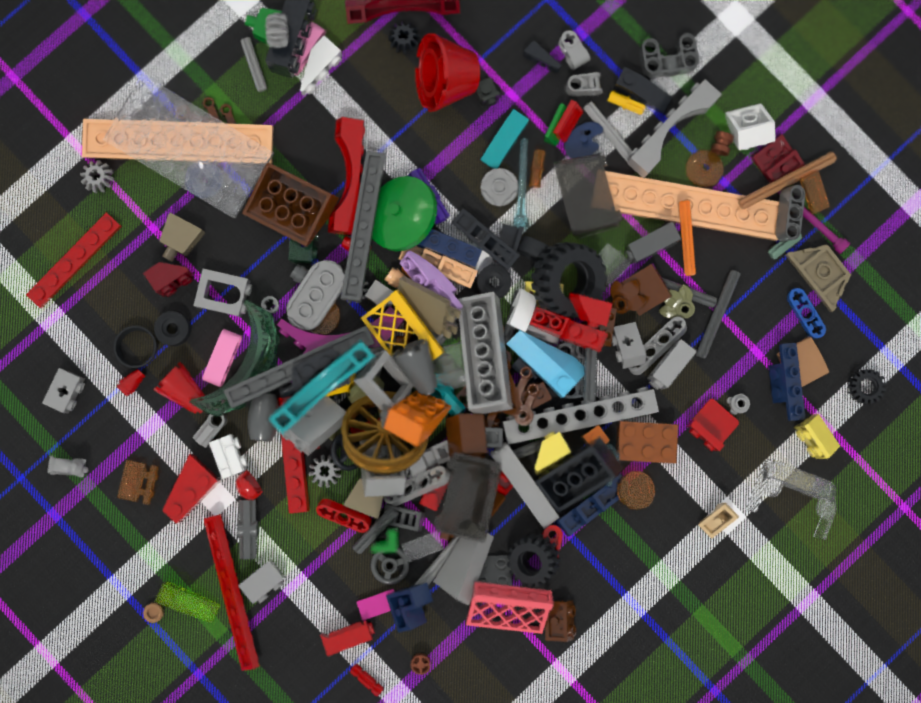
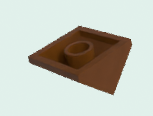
(466, 434)

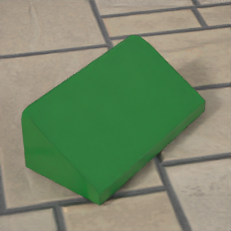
(550, 137)

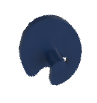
(580, 144)

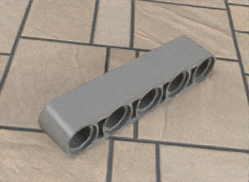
(525, 485)

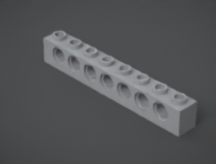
(647, 406)

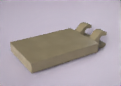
(430, 307)

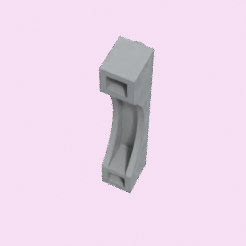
(649, 155)

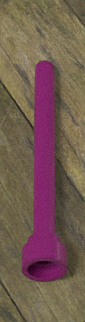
(839, 243)

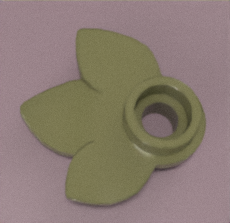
(675, 303)

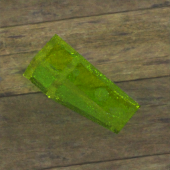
(187, 602)

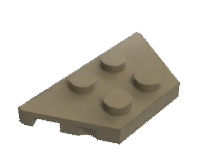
(822, 273)

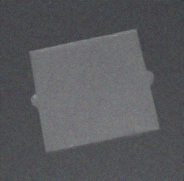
(614, 263)

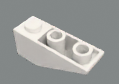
(320, 61)

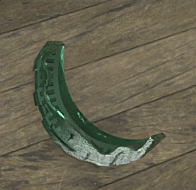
(258, 359)

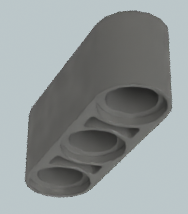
(789, 204)

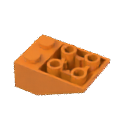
(416, 417)

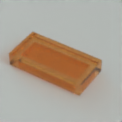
(814, 192)

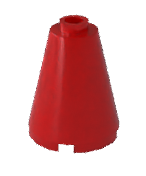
(180, 388)

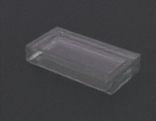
(422, 546)

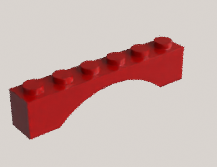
(349, 139)

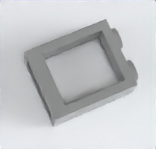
(671, 365)
(365, 381)

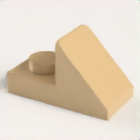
(718, 520)

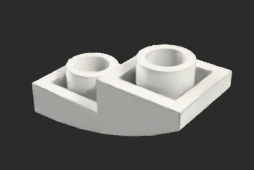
(523, 310)

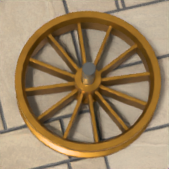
(376, 433)

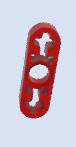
(347, 522)

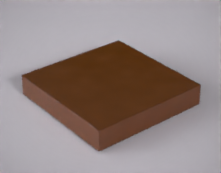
(651, 287)

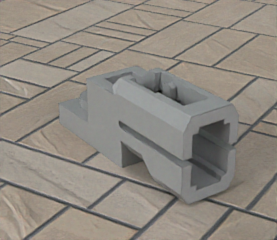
(431, 458)

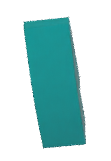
(505, 139)

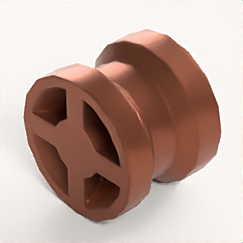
(417, 664)

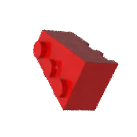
(190, 489)

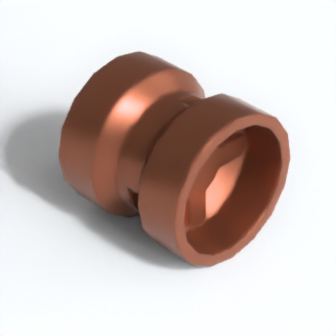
(722, 143)

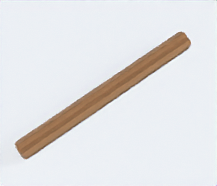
(786, 180)

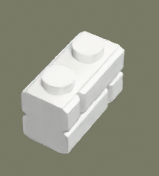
(228, 456)

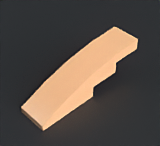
(450, 268)

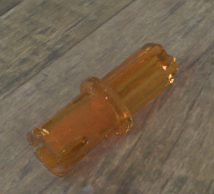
(537, 169)

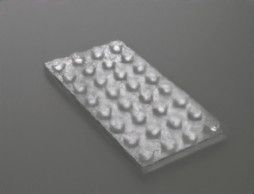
(188, 146)

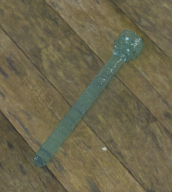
(521, 218)

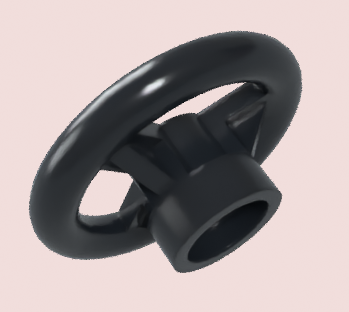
(340, 462)

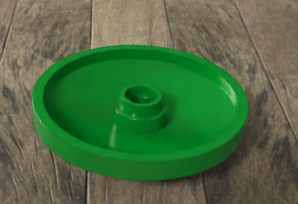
(404, 213)

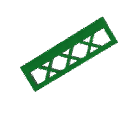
(390, 545)

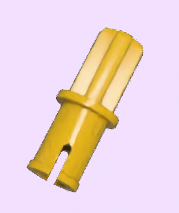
(626, 103)

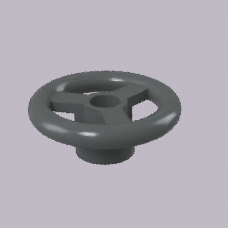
(386, 579)

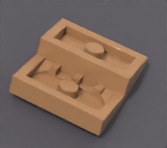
(810, 361)

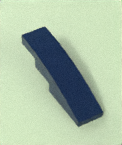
(589, 508)

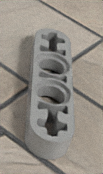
(661, 348)
(416, 482)

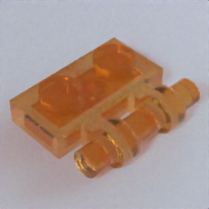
(132, 481)

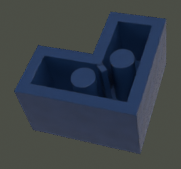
(407, 606)

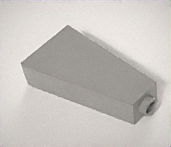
(463, 568)

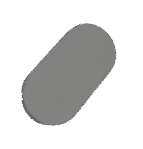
(315, 295)

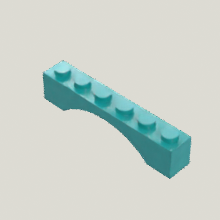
(319, 386)

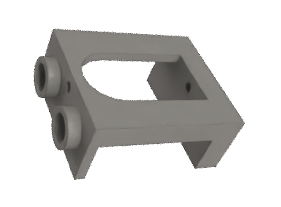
(235, 309)

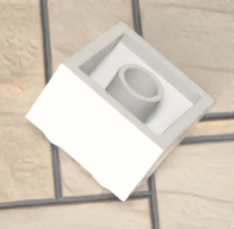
(751, 126)

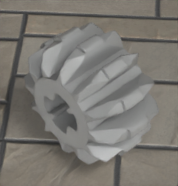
(277, 30)
(101, 182)
(332, 472)

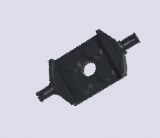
(305, 371)

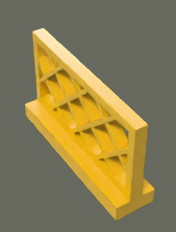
(412, 320)

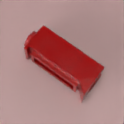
(347, 637)

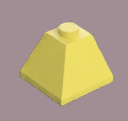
(551, 452)

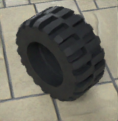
(549, 271)

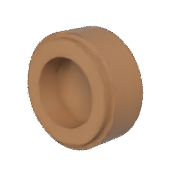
(153, 612)

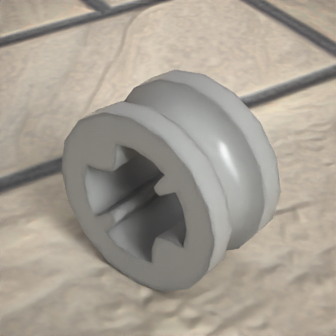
(275, 302)

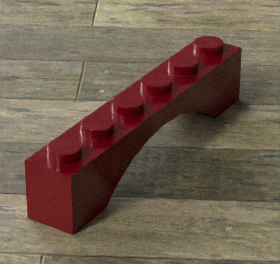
(365, 10)

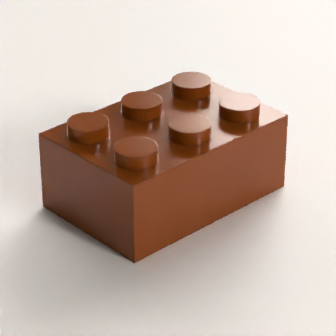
(647, 442)

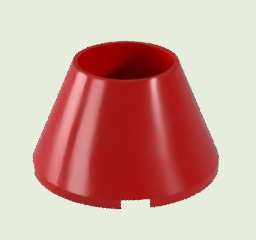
(444, 72)

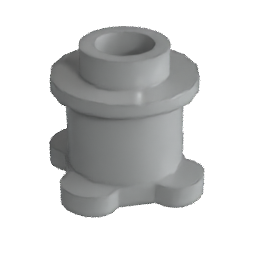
(733, 403)

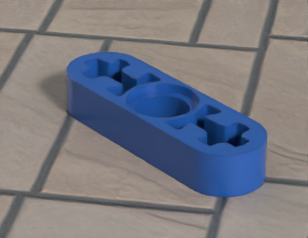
(808, 328)

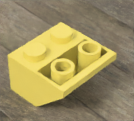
(817, 437)

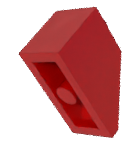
(591, 310)

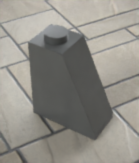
(653, 243)

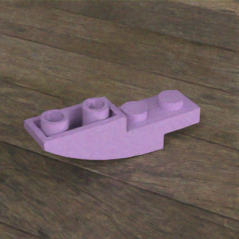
(429, 277)

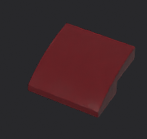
(777, 159)

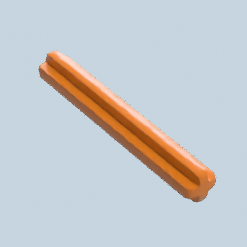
(687, 238)

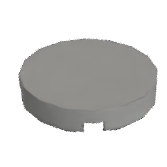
(499, 187)

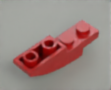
(568, 330)

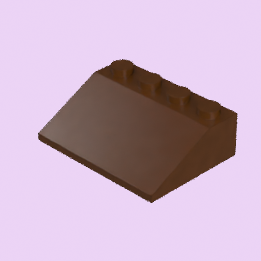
(289, 204)

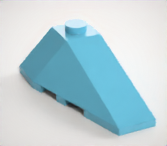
(552, 365)

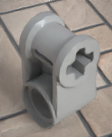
(575, 52)
(588, 85)

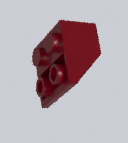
(168, 277)

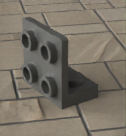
(496, 571)

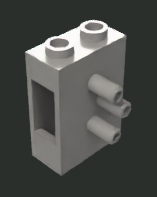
(316, 425)

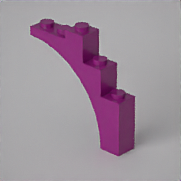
(312, 341)

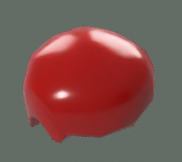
(247, 486)

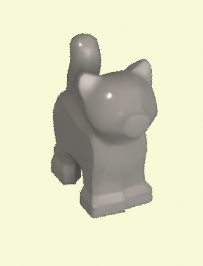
(67, 467)

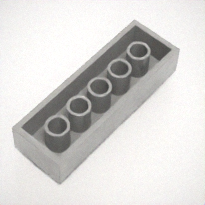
(484, 354)

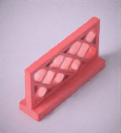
(510, 597)

